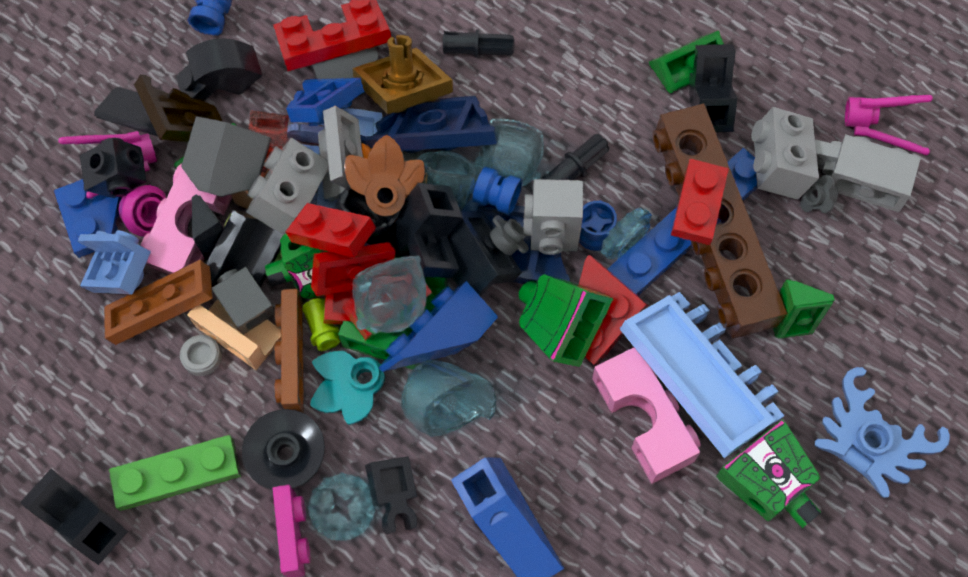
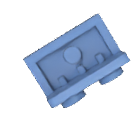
(115, 264)

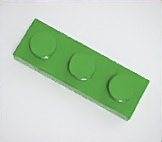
(174, 473)

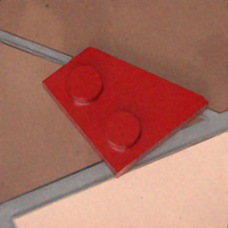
(624, 306)

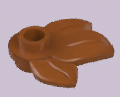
(384, 170)

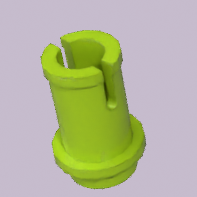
(323, 335)

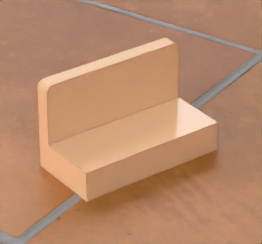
(251, 347)

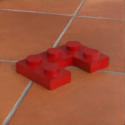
(303, 47)

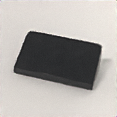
(125, 109)
(205, 226)

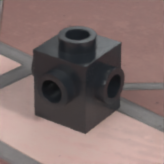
(113, 168)

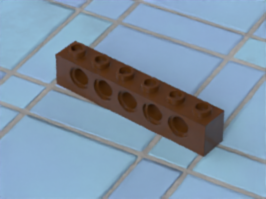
(742, 315)

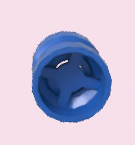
(208, 16)
(497, 190)
(601, 219)

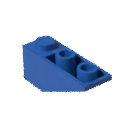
(450, 327)
(506, 518)

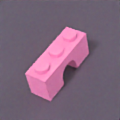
(169, 237)
(632, 382)

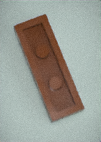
(158, 302)
(289, 351)

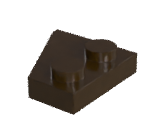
(172, 112)

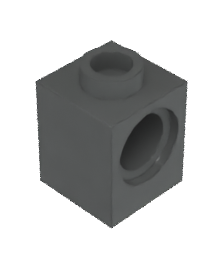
(243, 299)

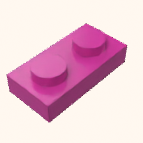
(293, 549)

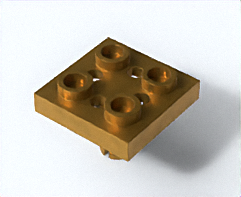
(403, 77)

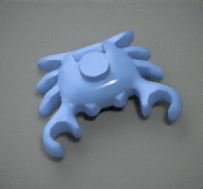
(872, 443)

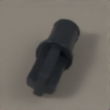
(478, 43)
(580, 160)

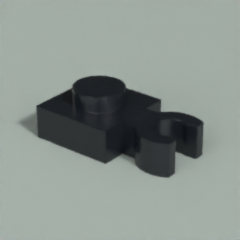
(392, 485)

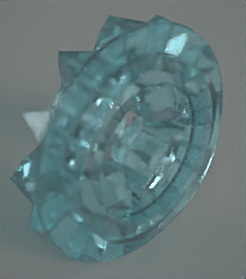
(626, 233)
(335, 525)

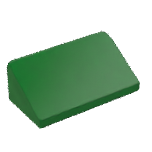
(675, 66)
(804, 309)

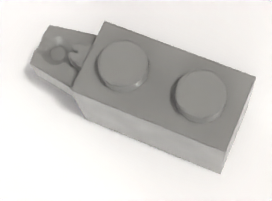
(869, 170)

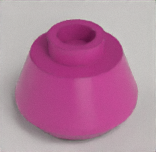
(140, 208)

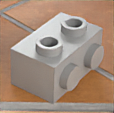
(785, 153)
(288, 185)
(554, 215)

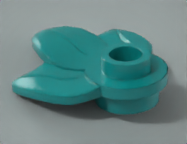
(341, 385)

